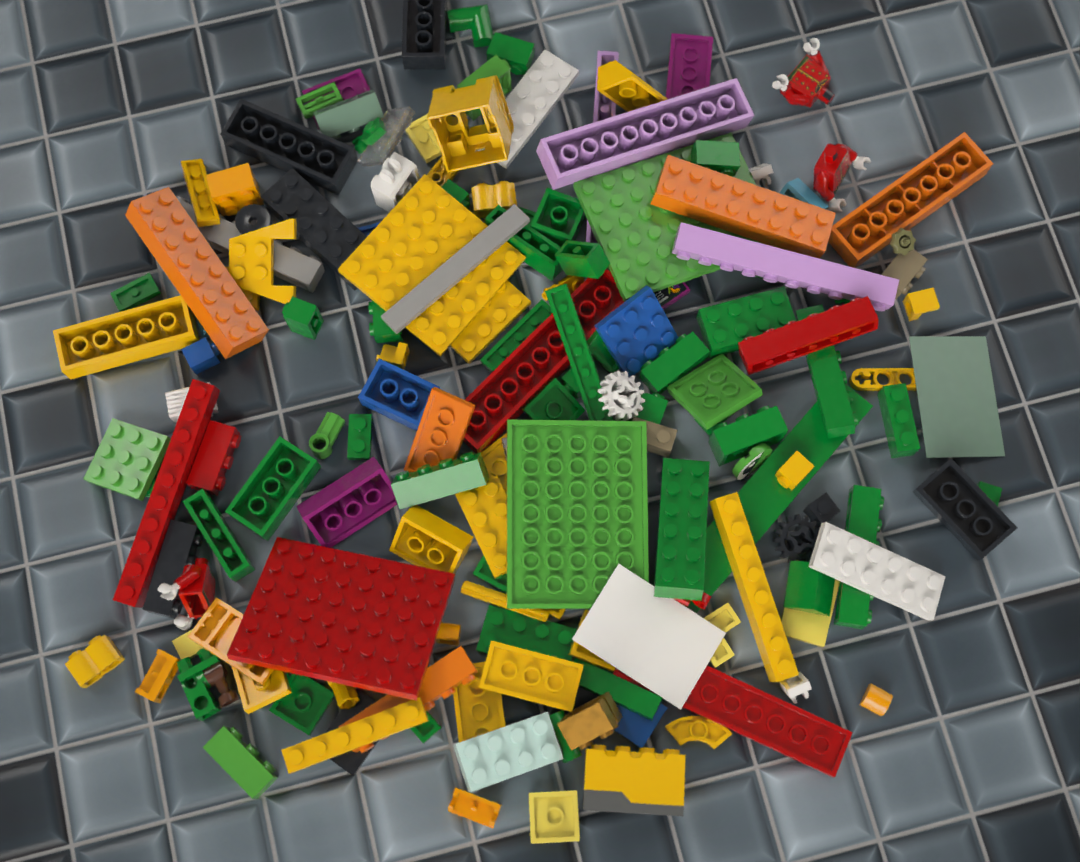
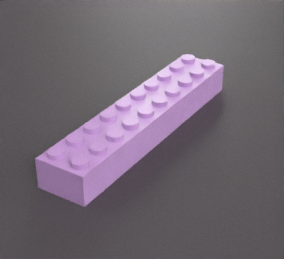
(644, 133)

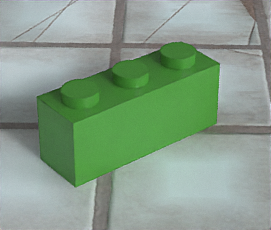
(241, 761)

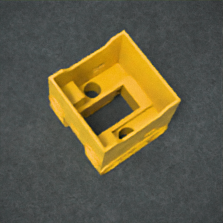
(453, 134)

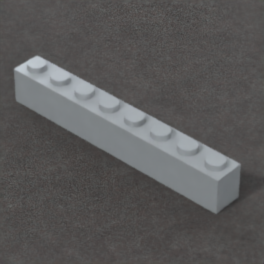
(288, 262)

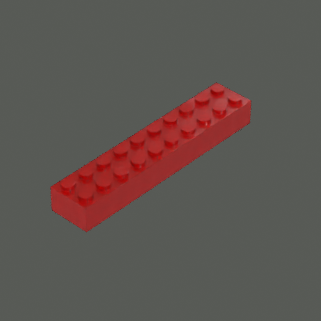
(534, 364)

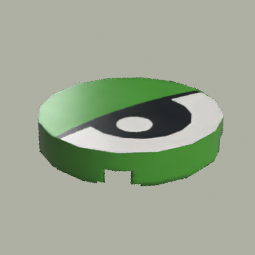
(753, 461)

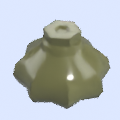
(902, 241)

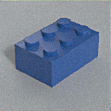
(396, 394)

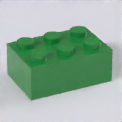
(738, 438)

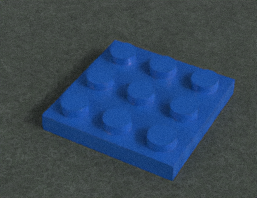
(636, 331)

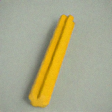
(500, 599)

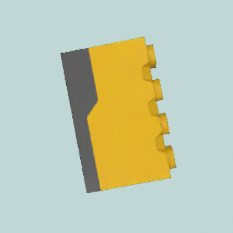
(634, 781)

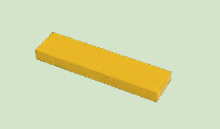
(199, 193)

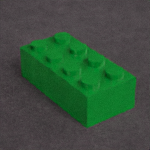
(734, 320)
(273, 488)

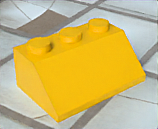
(625, 87)
(430, 541)

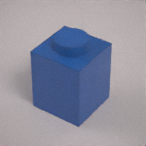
(201, 355)

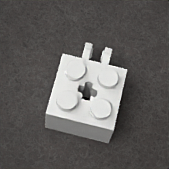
(394, 181)

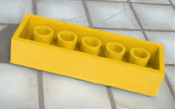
(125, 337)

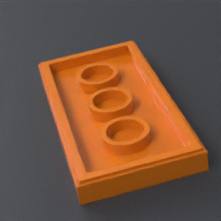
(439, 430)

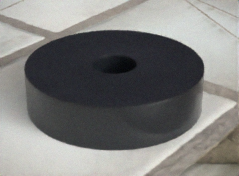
(250, 213)

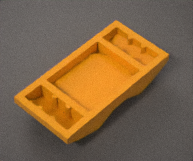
(215, 634)

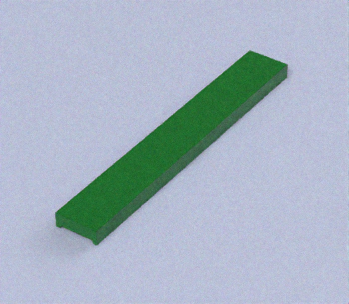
(764, 497)

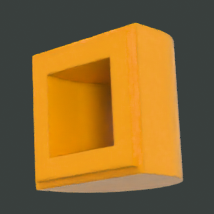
(449, 634)
(876, 700)

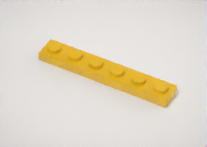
(354, 735)

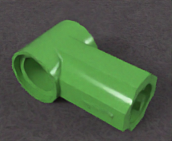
(326, 433)

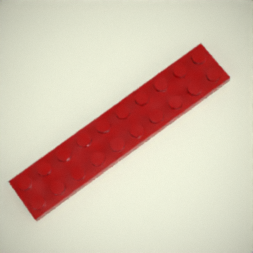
(766, 720)

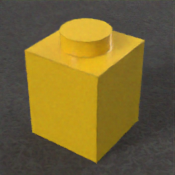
(794, 471)

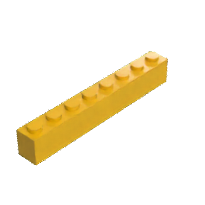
(753, 588)

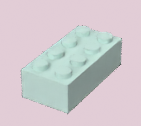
(508, 752)

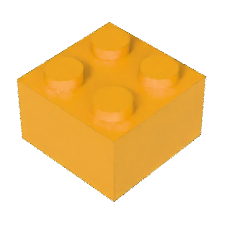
(234, 189)

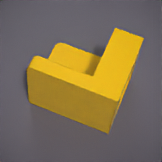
(920, 302)
(395, 355)

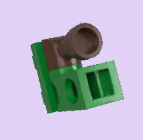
(199, 678)

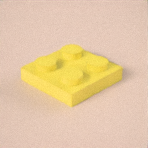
(554, 817)

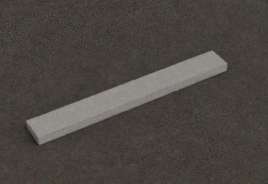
(455, 269)

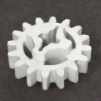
(621, 395)

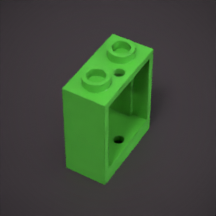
(492, 67)

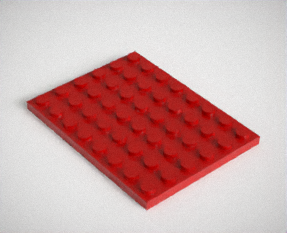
(343, 618)

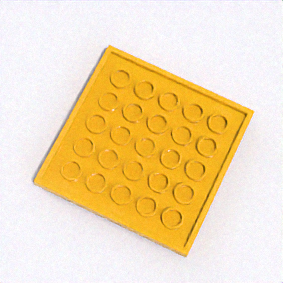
(415, 242)

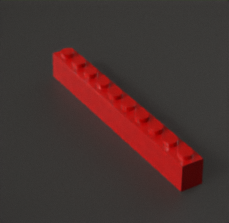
(166, 493)

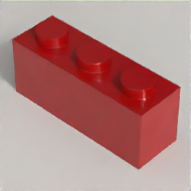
(214, 458)

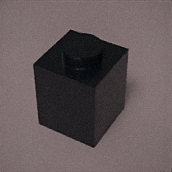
(821, 510)

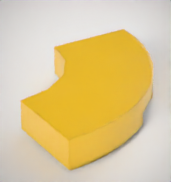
(698, 729)

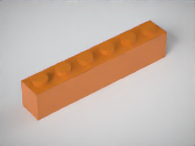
(438, 682)

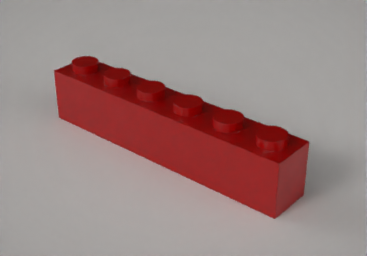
(808, 335)

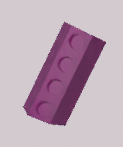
(348, 503)

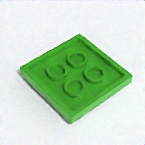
(714, 391)
(127, 459)

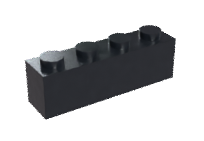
(176, 552)

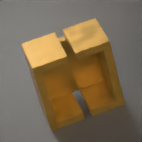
(589, 721)

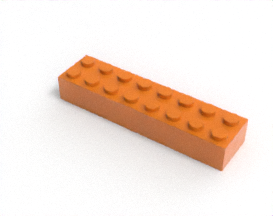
(909, 200)
(742, 208)
(196, 272)

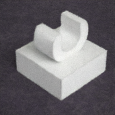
(761, 171)
(796, 686)

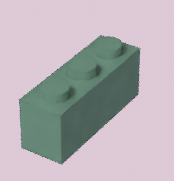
(348, 114)

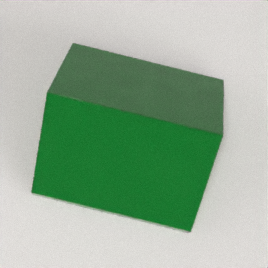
(808, 589)

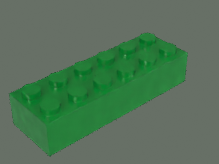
(682, 529)

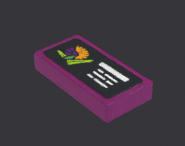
(671, 294)

